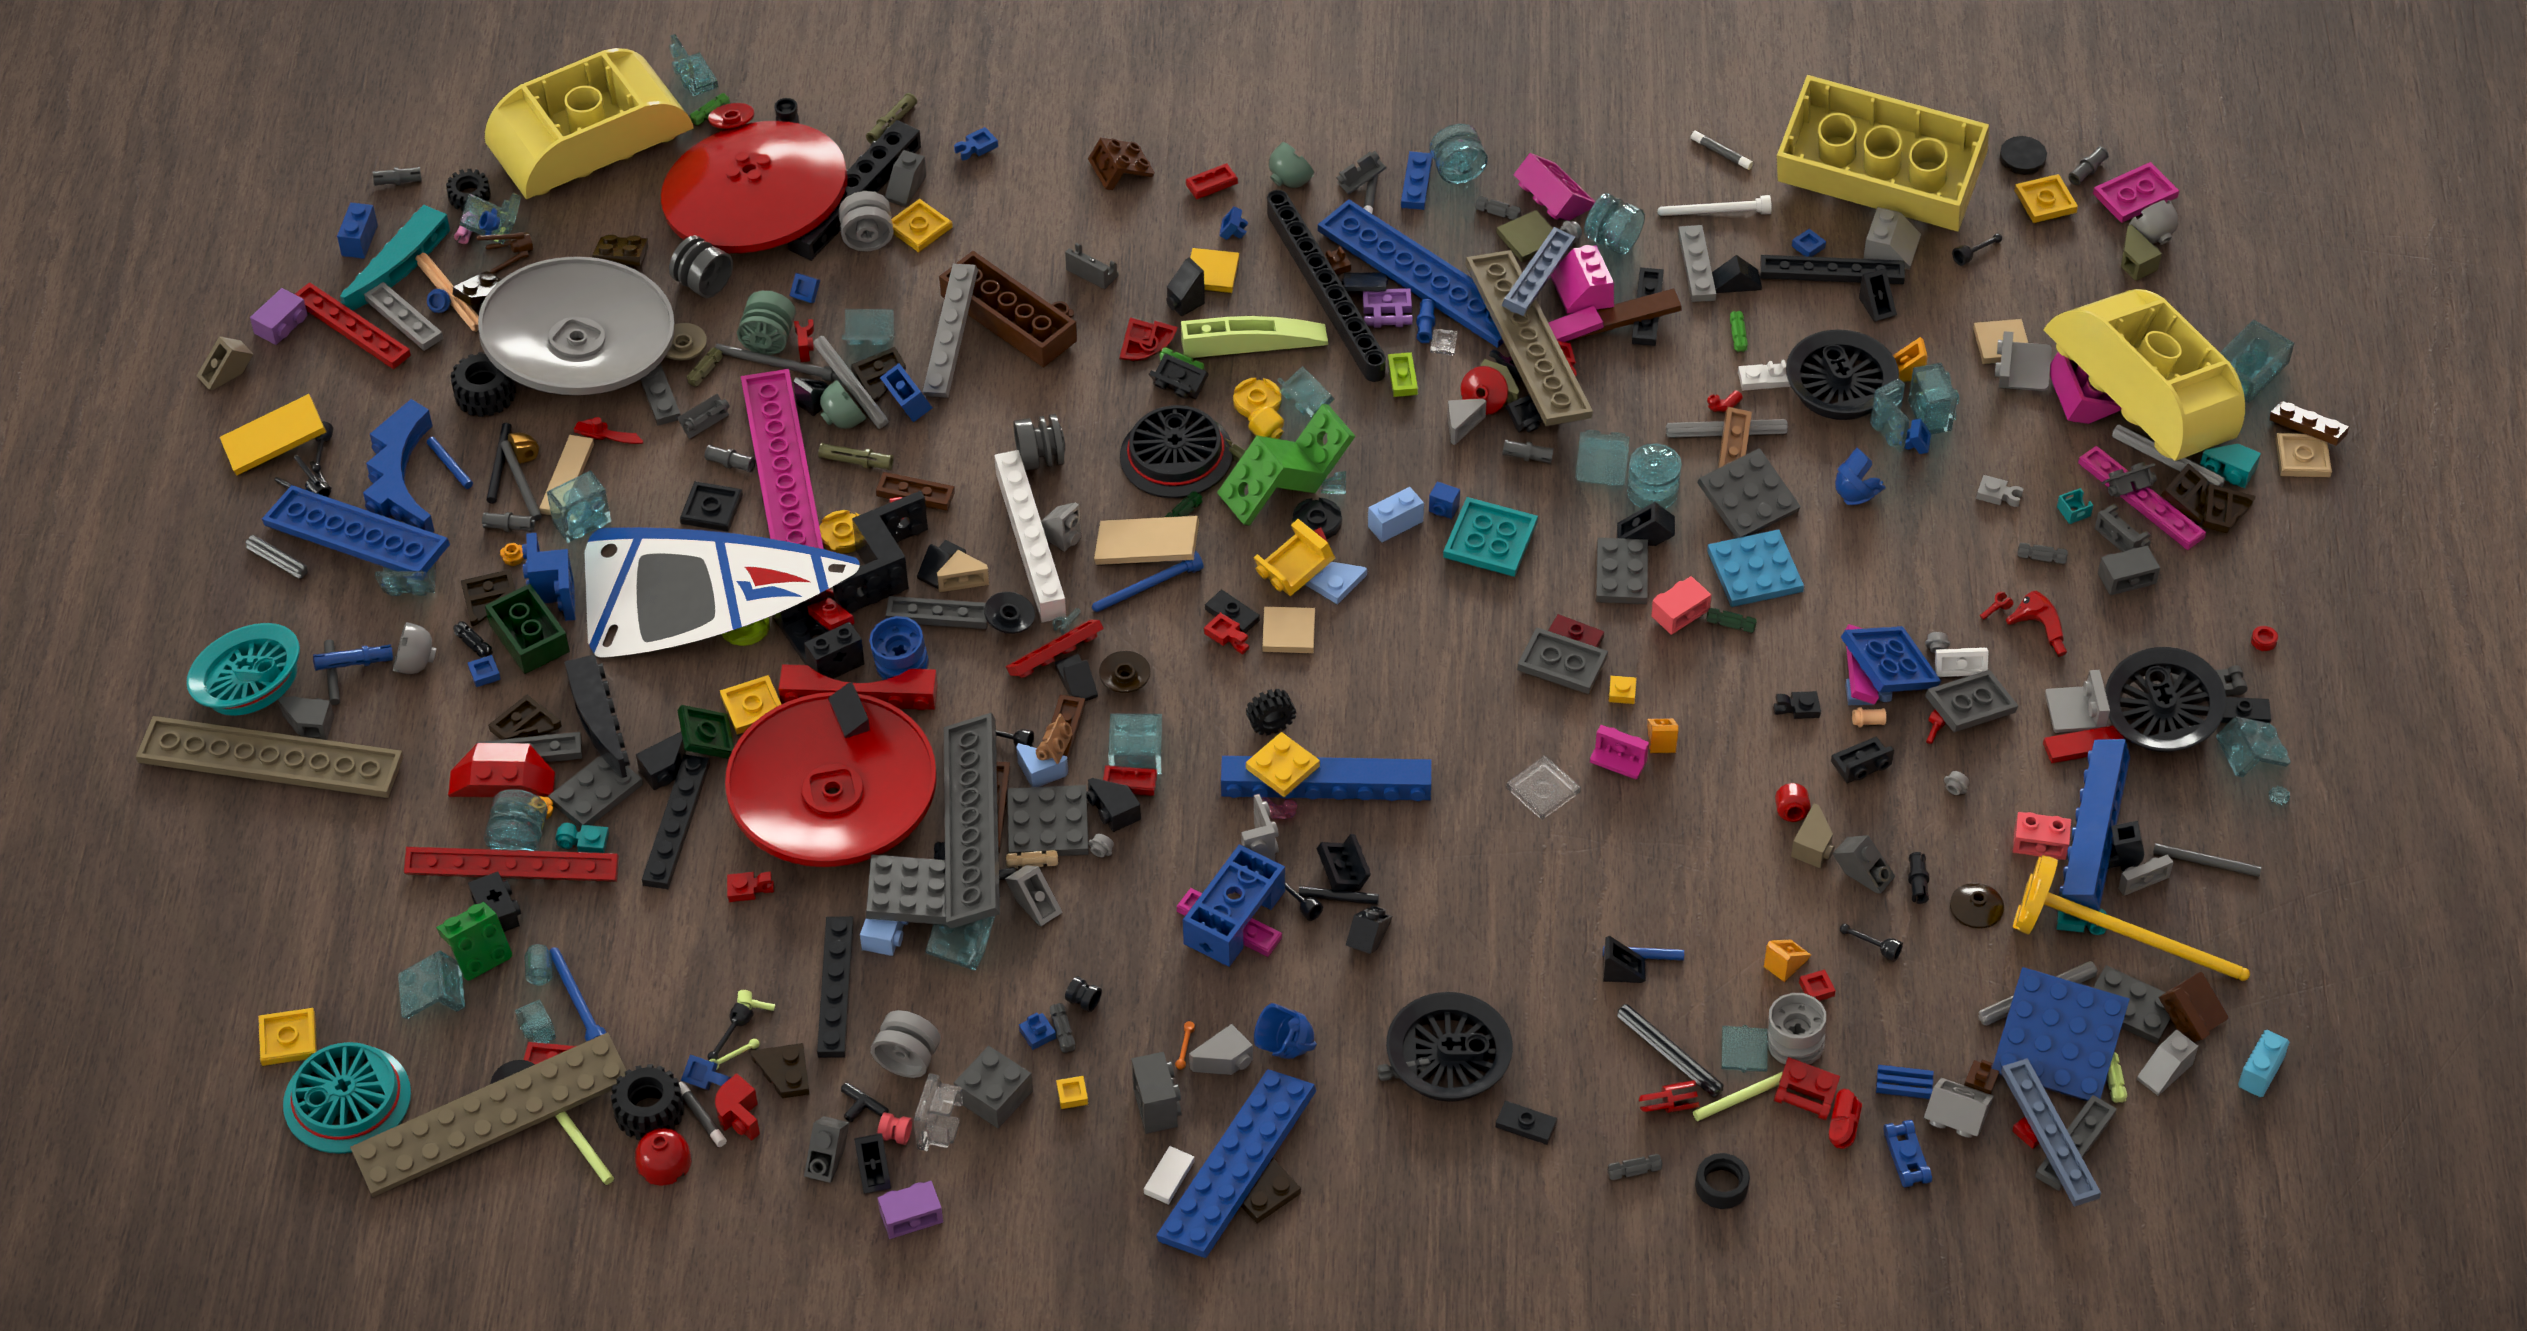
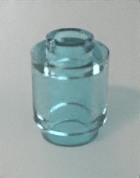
(538, 965)

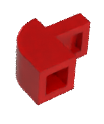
(733, 1105)

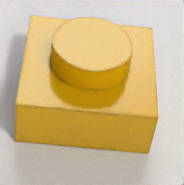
(1622, 689)
(1072, 1092)

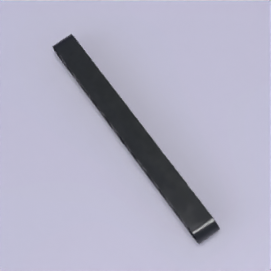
(1326, 286)

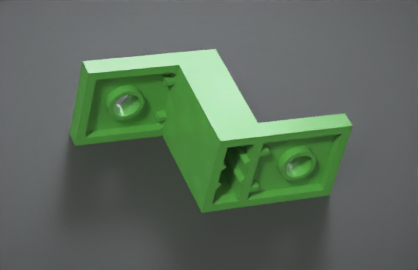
(1286, 464)

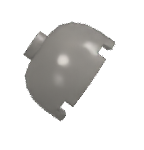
(2157, 222)
(414, 650)

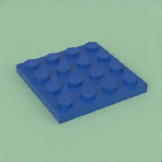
(2063, 1032)

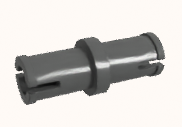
(2088, 165)
(396, 176)
(1528, 451)
(730, 458)
(508, 522)

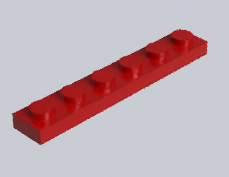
(353, 326)

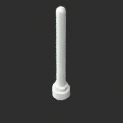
(1760, 204)

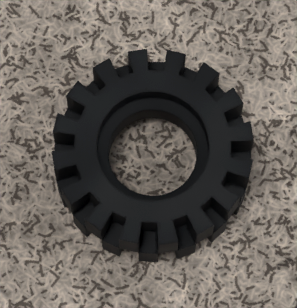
(467, 180)
(1271, 712)

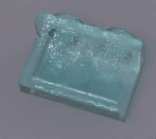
(1305, 391)

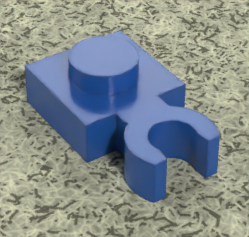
(976, 142)

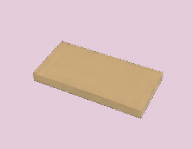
(1146, 540)

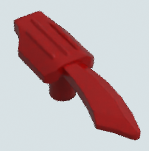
(599, 430)

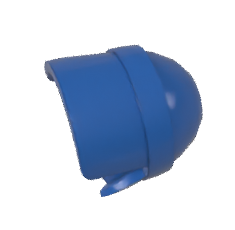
(1850, 483)
(1283, 1032)

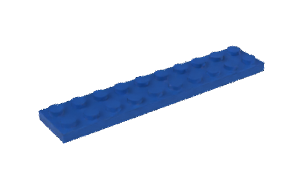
(1411, 267)

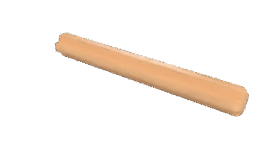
(441, 282)

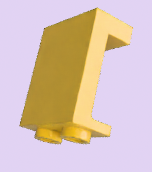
(1295, 560)

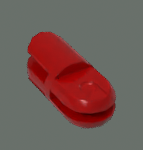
(1669, 1098)
(1844, 1119)

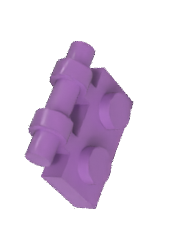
(1388, 301)

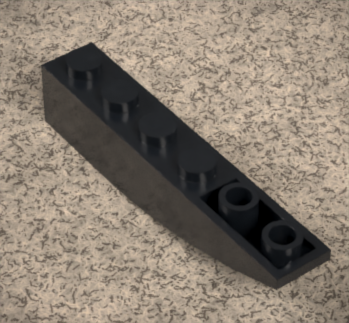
(595, 710)

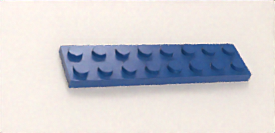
(355, 531)
(1236, 1163)

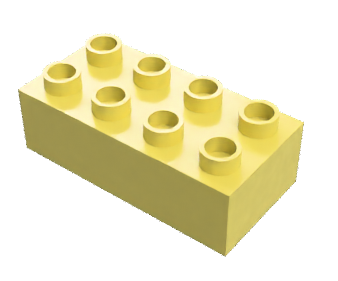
(1882, 152)

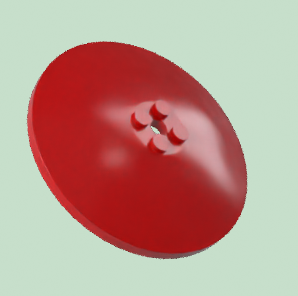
(789, 187)
(799, 752)

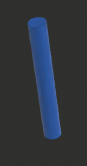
(449, 462)
(1656, 953)

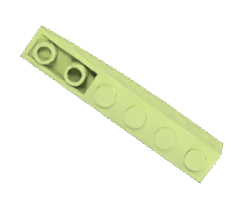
(1248, 335)

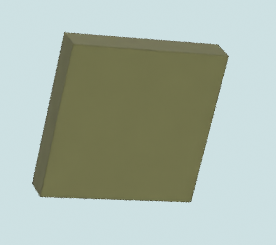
(1525, 234)

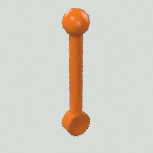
(1189, 1027)

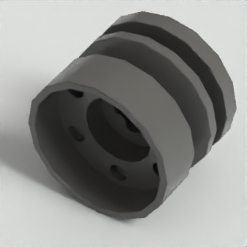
(701, 266)
(1039, 441)

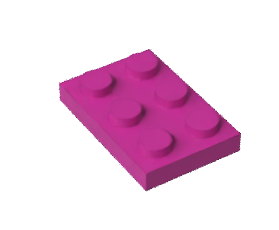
(2135, 191)

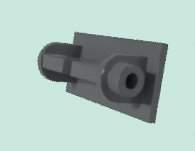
(1352, 178)
(704, 415)
(2139, 475)

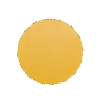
(1256, 393)
(838, 532)

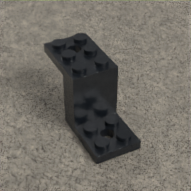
(876, 543)

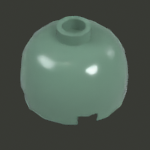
(1288, 167)
(839, 407)

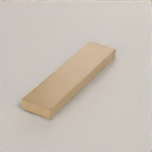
(569, 466)

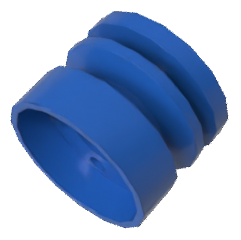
(898, 646)

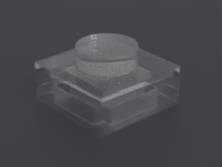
(1444, 341)

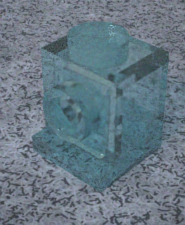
(535, 1022)

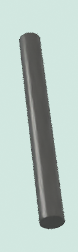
(521, 480)
(2207, 860)

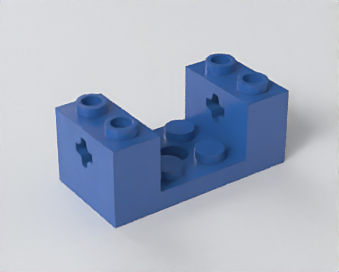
(1217, 922)

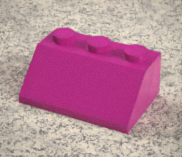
(1553, 188)
(1583, 280)
(2076, 394)

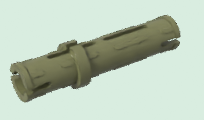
(905, 104)
(882, 460)

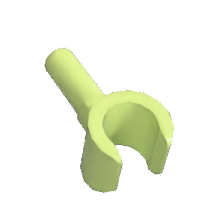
(745, 998)

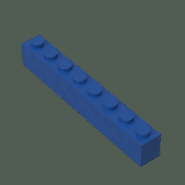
(1338, 779)
(2093, 833)

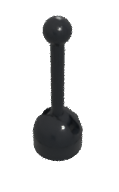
(1963, 253)
(316, 467)
(1021, 736)
(1309, 907)
(1889, 948)
(739, 1016)

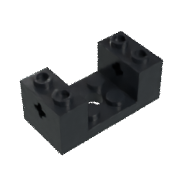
(828, 654)

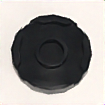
(2023, 155)
(1319, 514)

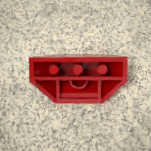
(501, 767)

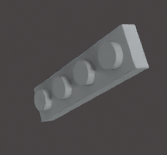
(1697, 263)
(403, 316)

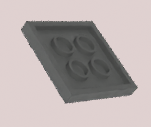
(1748, 494)
(1048, 820)
(906, 889)

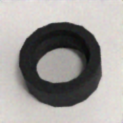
(1728, 1163)

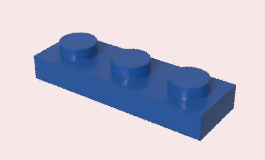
(1416, 180)

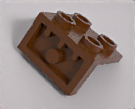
(1114, 157)
(2194, 1007)

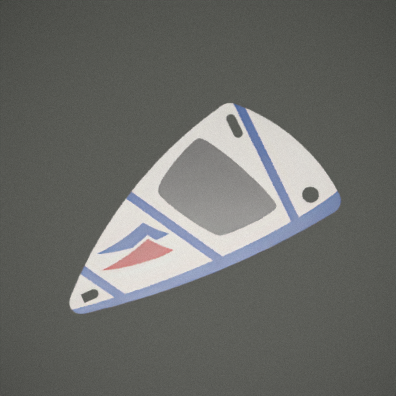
(695, 584)

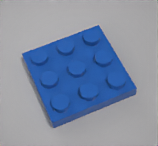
(1890, 659)

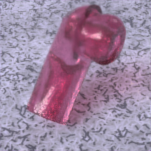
(1283, 811)

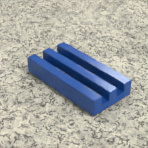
(1905, 1078)

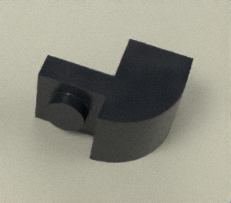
(2127, 846)

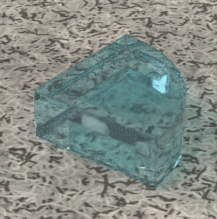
(1335, 484)

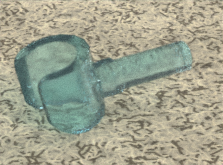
(1061, 621)

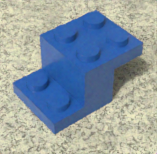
(550, 575)

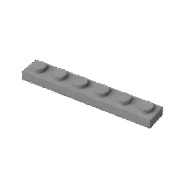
(950, 330)

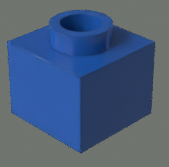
(1444, 500)

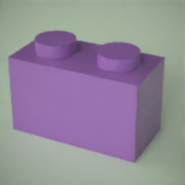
(279, 316)
(910, 1209)

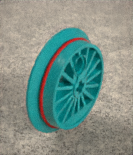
(245, 660)
(345, 1093)

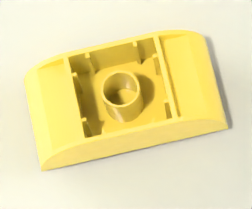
(582, 120)
(2154, 370)

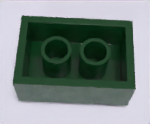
(527, 628)

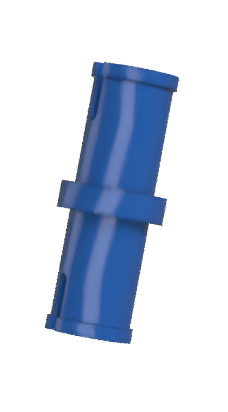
(1425, 321)

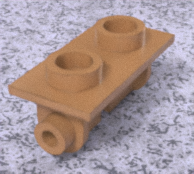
(1055, 740)

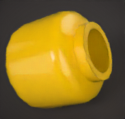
(1266, 422)

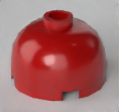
(662, 1156)

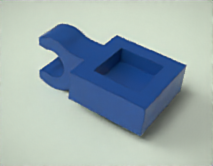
(702, 1073)

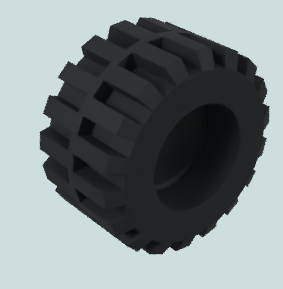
(481, 386)
(644, 1084)

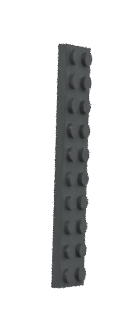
(971, 821)

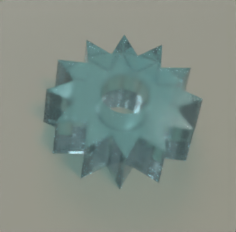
(2275, 792)

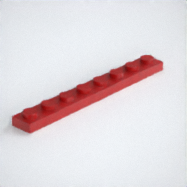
(511, 864)

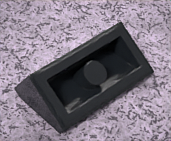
(849, 711)

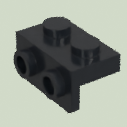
(1179, 376)
(1524, 414)
(1862, 759)
(1344, 864)

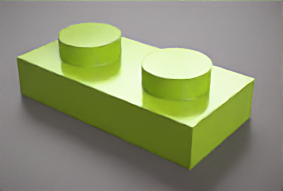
(1402, 374)

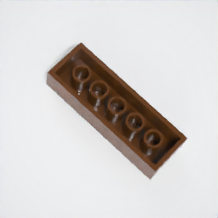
(1016, 312)

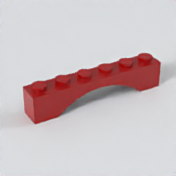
(905, 691)

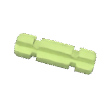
(2116, 1081)

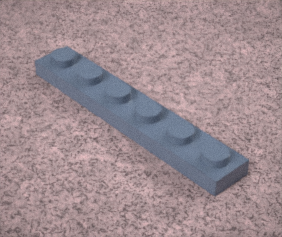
(1538, 271)
(2051, 1132)

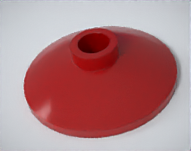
(731, 115)
(1491, 381)

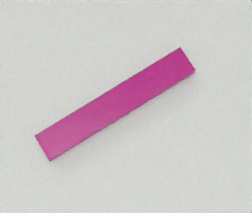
(2146, 501)

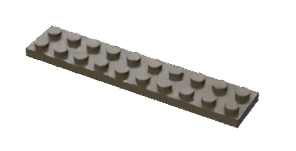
(1529, 342)
(270, 756)
(489, 1115)

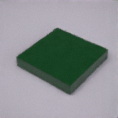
(705, 731)

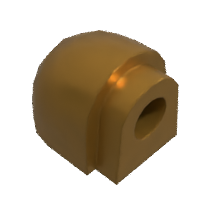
(524, 446)

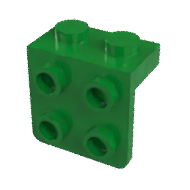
(476, 940)

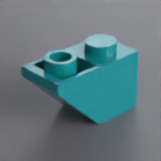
(2232, 462)

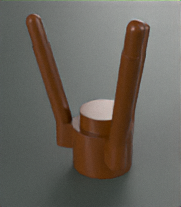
(519, 243)

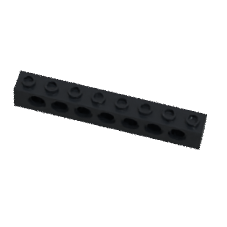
(867, 174)

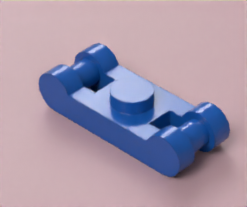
(1907, 1153)

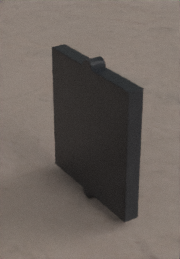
(1365, 281)

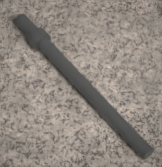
(826, 372)

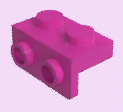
(1620, 752)

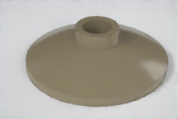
(687, 342)

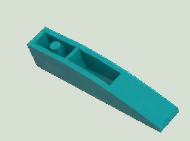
(398, 256)

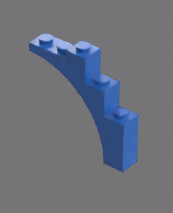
(393, 445)

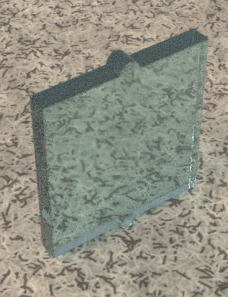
(1744, 1048)

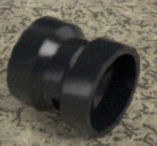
(786, 110)
(1083, 994)

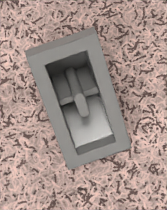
(1464, 416)

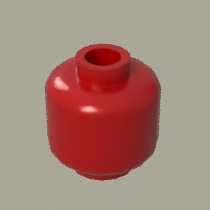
(1792, 802)

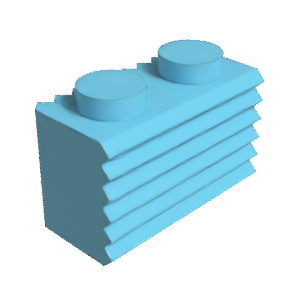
(2263, 1063)

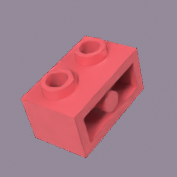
(1681, 605)
(2041, 835)

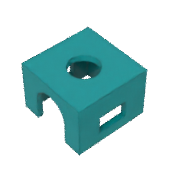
(2065, 505)

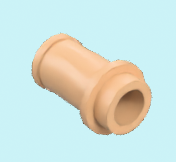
(1868, 717)

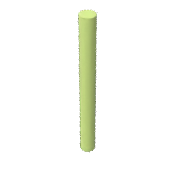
(1737, 1097)
(585, 1148)

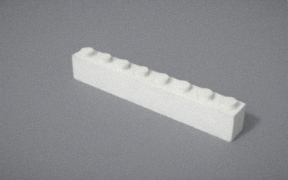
(1030, 536)

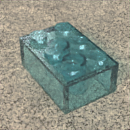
(2257, 357)

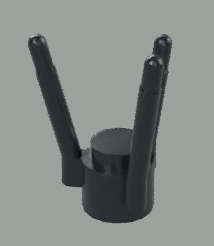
(314, 484)

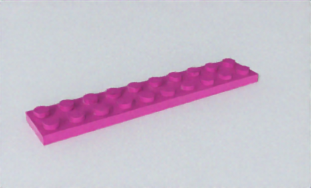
(781, 458)

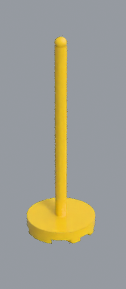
(2038, 894)

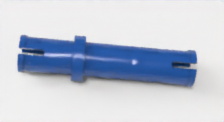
(353, 657)

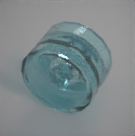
(1458, 153)

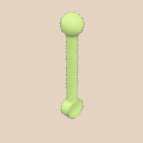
(753, 1044)

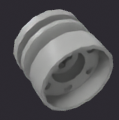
(1796, 1028)

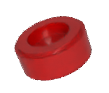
(2264, 638)

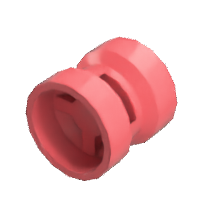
(895, 1128)

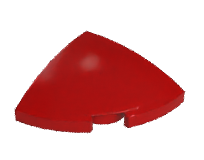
(1145, 339)

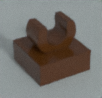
(1338, 261)
(1982, 1076)

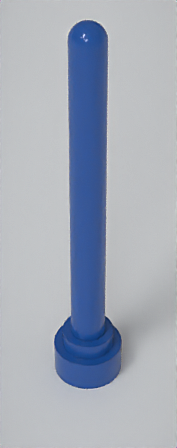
(1186, 565)
(592, 1029)

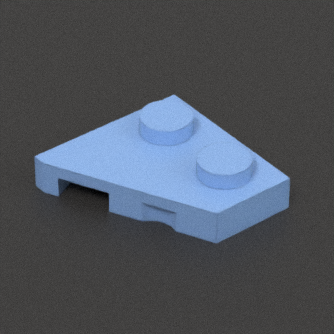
(1337, 580)

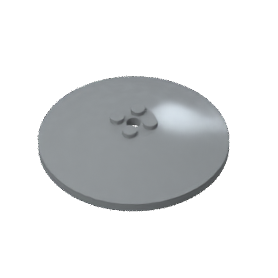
(541, 309)

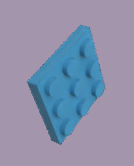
(1755, 568)

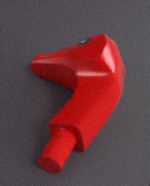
(2038, 607)

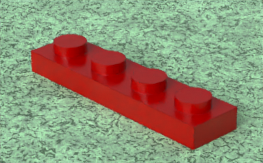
(1046, 653)

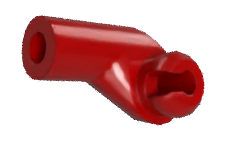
(1721, 405)

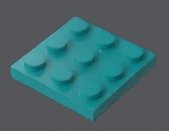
(1490, 536)

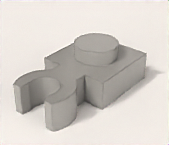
(1996, 490)

